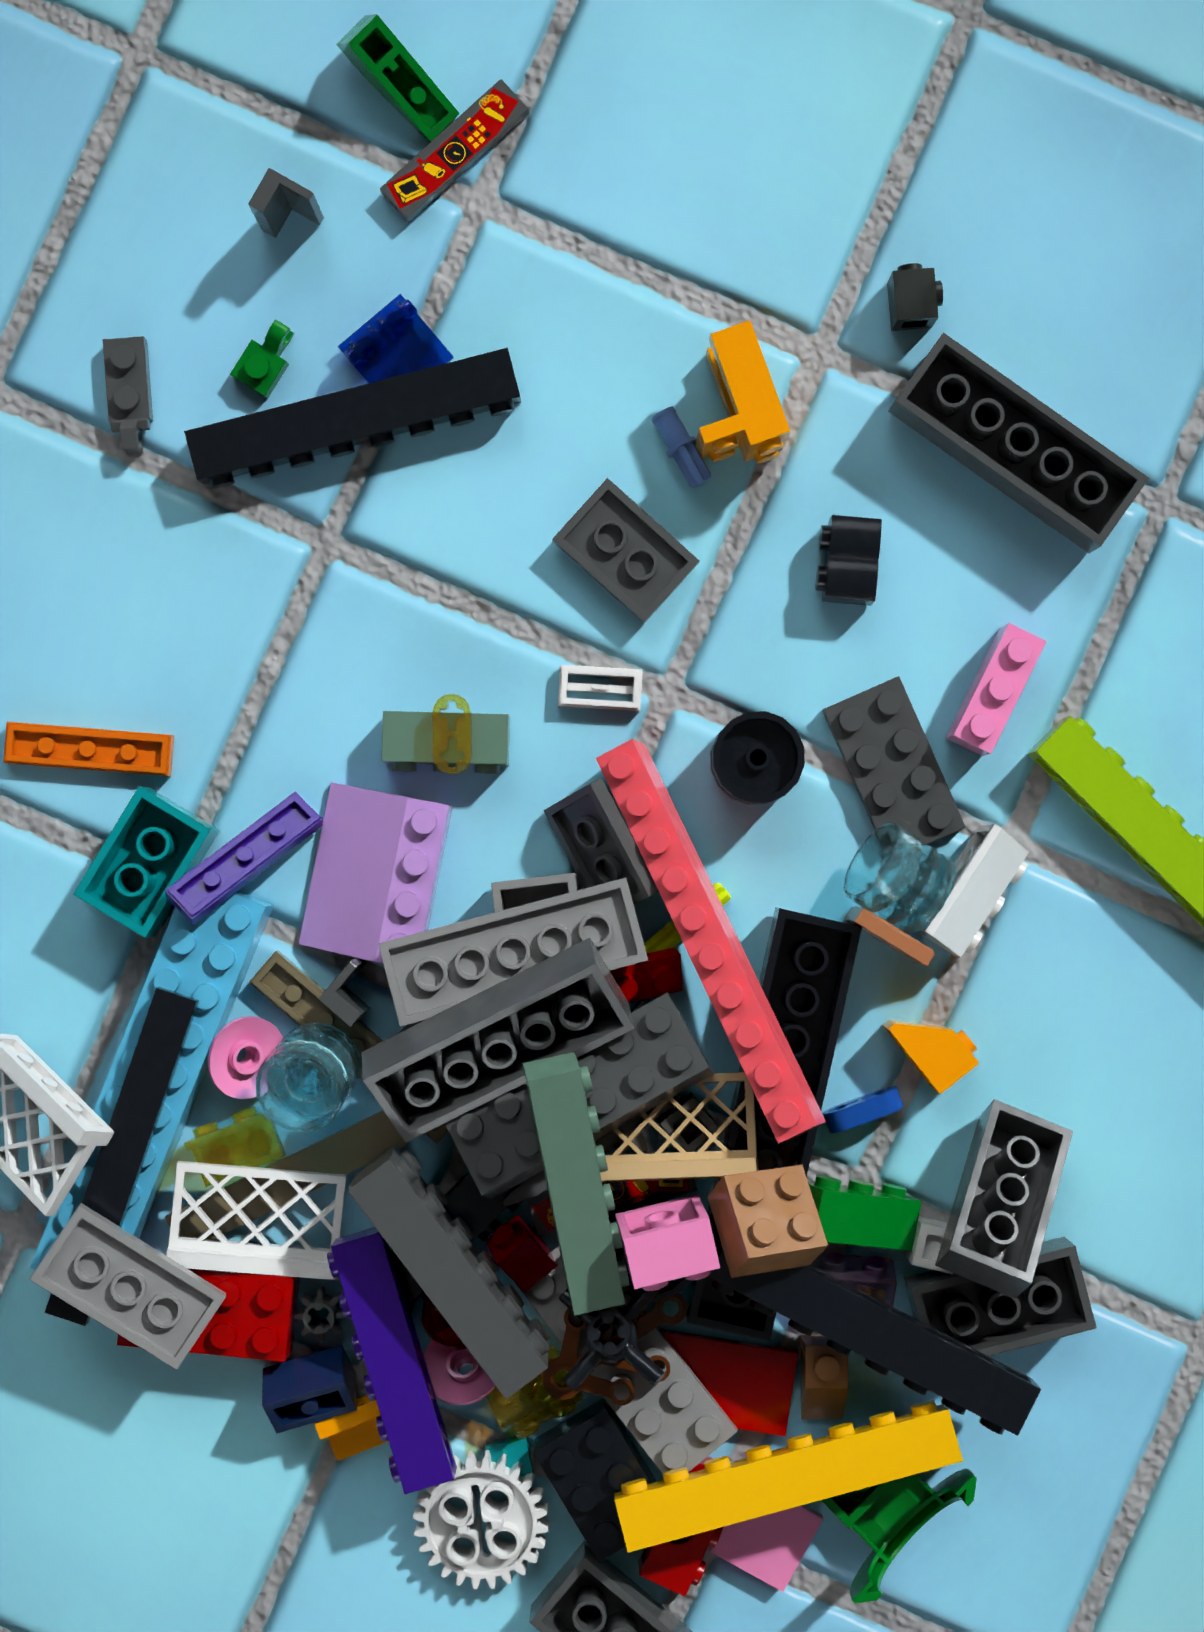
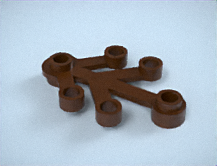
(597, 1385)

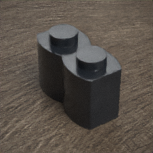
(850, 560)

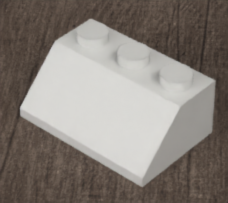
(982, 875)

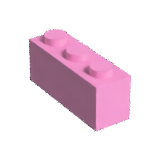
(996, 689)

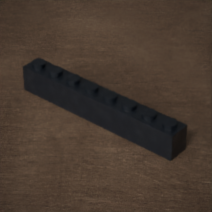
(353, 417)
(889, 1341)

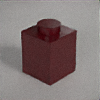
(521, 1253)

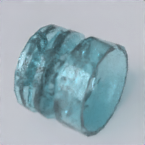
(900, 878)
(295, 1091)

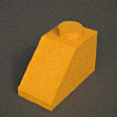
(934, 1051)

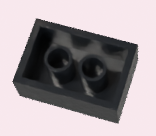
(587, 1465)

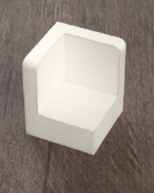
(927, 1244)

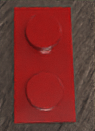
(652, 977)

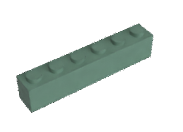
(574, 1182)

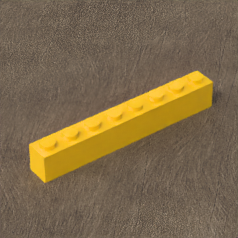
(786, 1476)

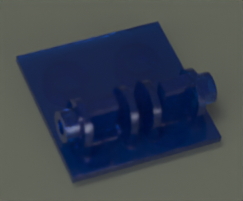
(394, 343)

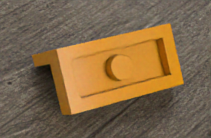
(352, 1431)

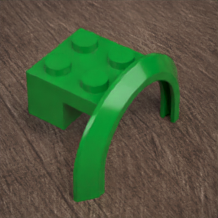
(890, 1516)

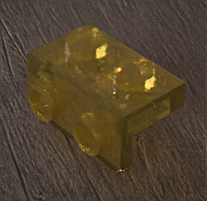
(245, 1142)
(531, 1405)

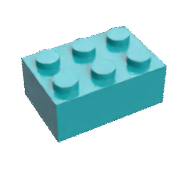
(143, 857)

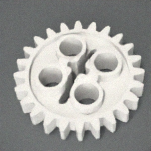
(518, 1515)

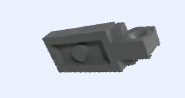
(128, 390)

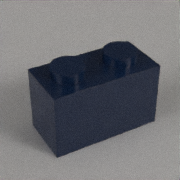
(309, 1389)

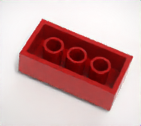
(253, 1318)

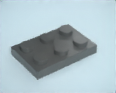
(625, 550)
(599, 840)

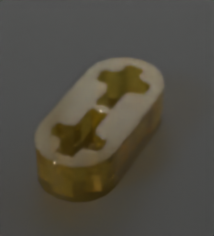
(441, 734)

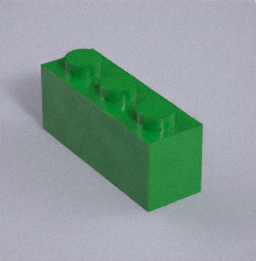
(864, 1214)

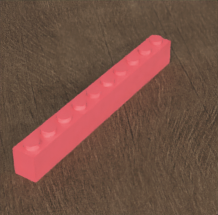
(711, 941)

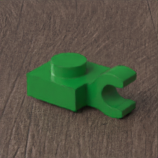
(261, 365)

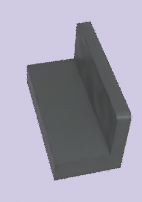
(277, 198)
(343, 1000)

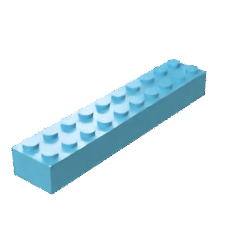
(201, 963)

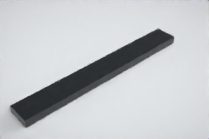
(135, 1117)

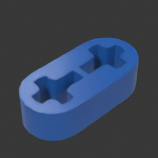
(863, 1109)

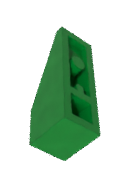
(397, 76)

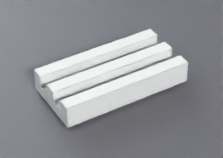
(634, 690)

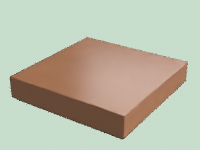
(890, 935)

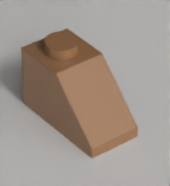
(822, 1379)

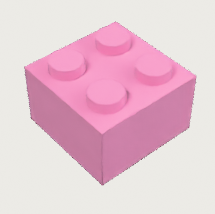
(668, 1242)

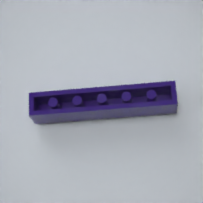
(393, 1360)

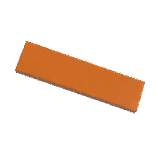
(88, 749)

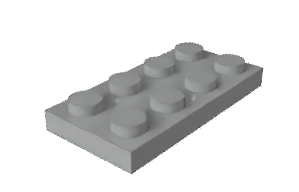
(128, 1286)

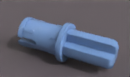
(681, 447)

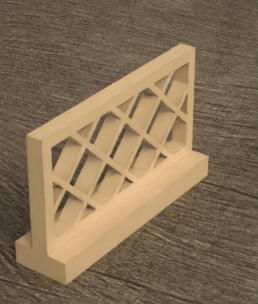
(685, 1164)

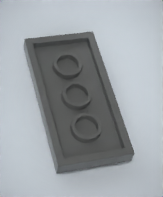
(893, 762)

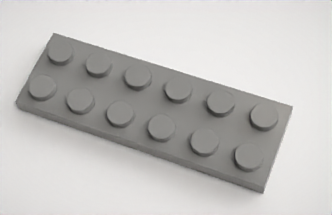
(464, 958)
(671, 1421)

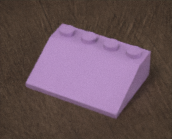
(373, 870)

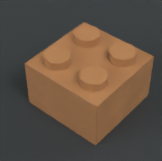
(767, 1220)

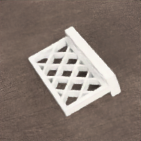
(66, 1112)
(244, 1255)

